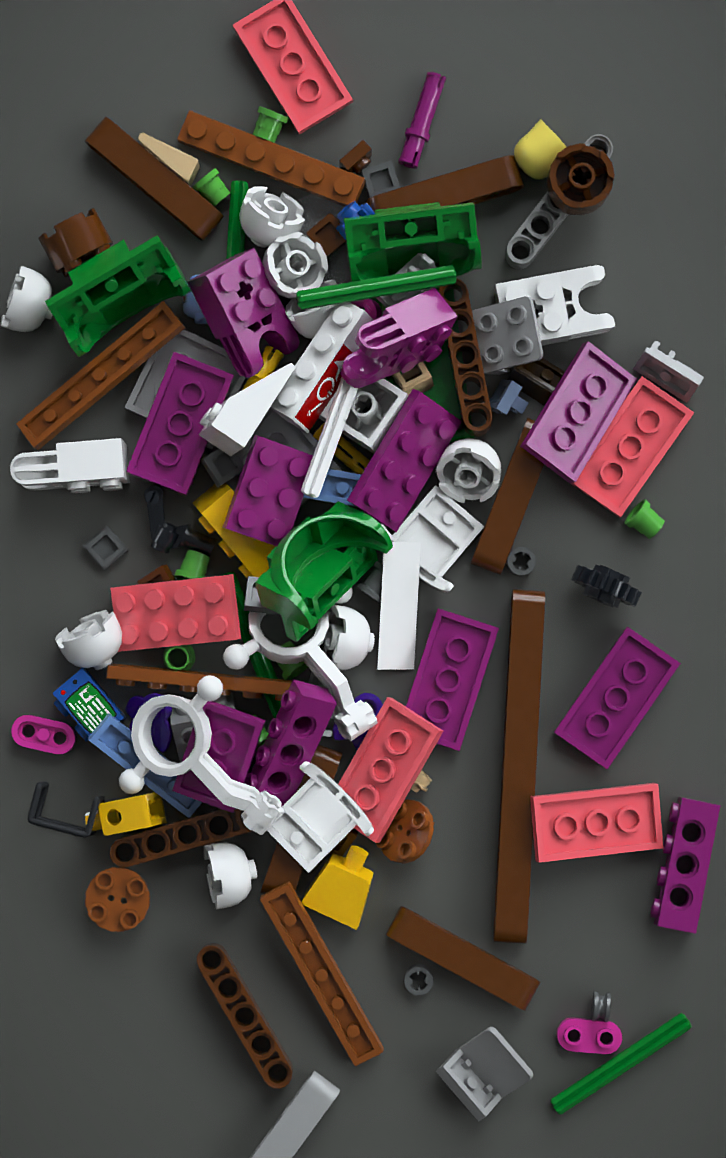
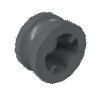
(530, 564)
(428, 979)
(600, 1006)

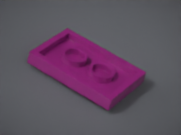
(268, 491)
(231, 747)

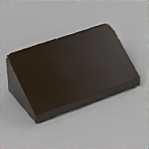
(537, 379)

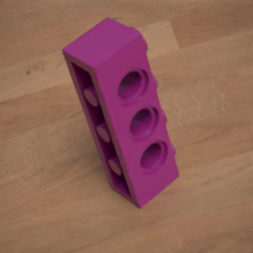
(315, 707)
(685, 915)

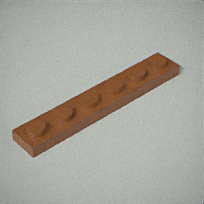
(270, 159)
(100, 375)
(187, 680)
(322, 973)

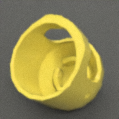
(538, 150)

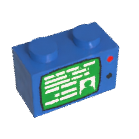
(85, 702)

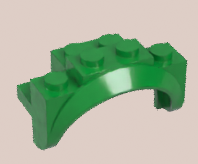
(393, 236)
(114, 289)
(308, 572)

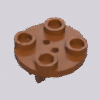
(401, 845)
(121, 884)

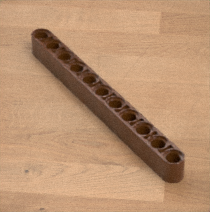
(519, 766)

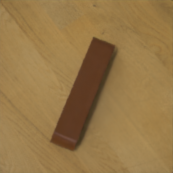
(154, 178)
(466, 185)
(467, 372)
(508, 508)
(172, 838)
(283, 865)
(463, 958)
(245, 1031)

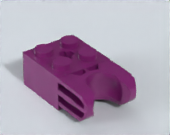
(242, 310)
(399, 339)

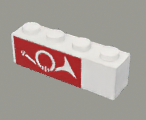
(319, 367)

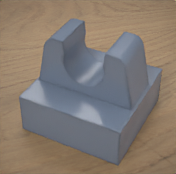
(507, 398)

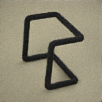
(37, 807)

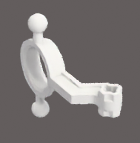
(351, 717)
(258, 807)

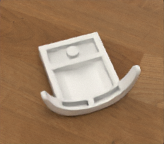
(443, 532)
(317, 818)

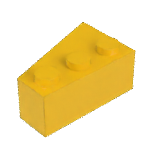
(250, 551)

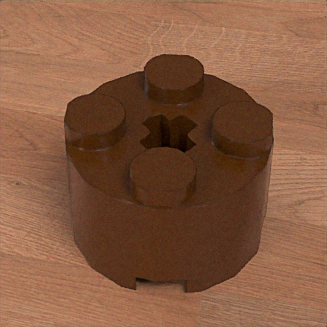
(588, 163)
(76, 241)

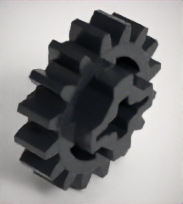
(606, 586)

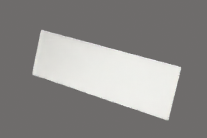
(399, 606)

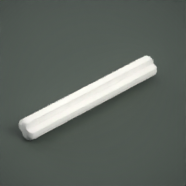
(329, 439)

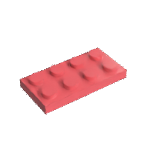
(292, 64)
(632, 446)
(177, 612)
(388, 764)
(596, 822)

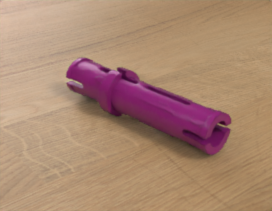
(423, 116)

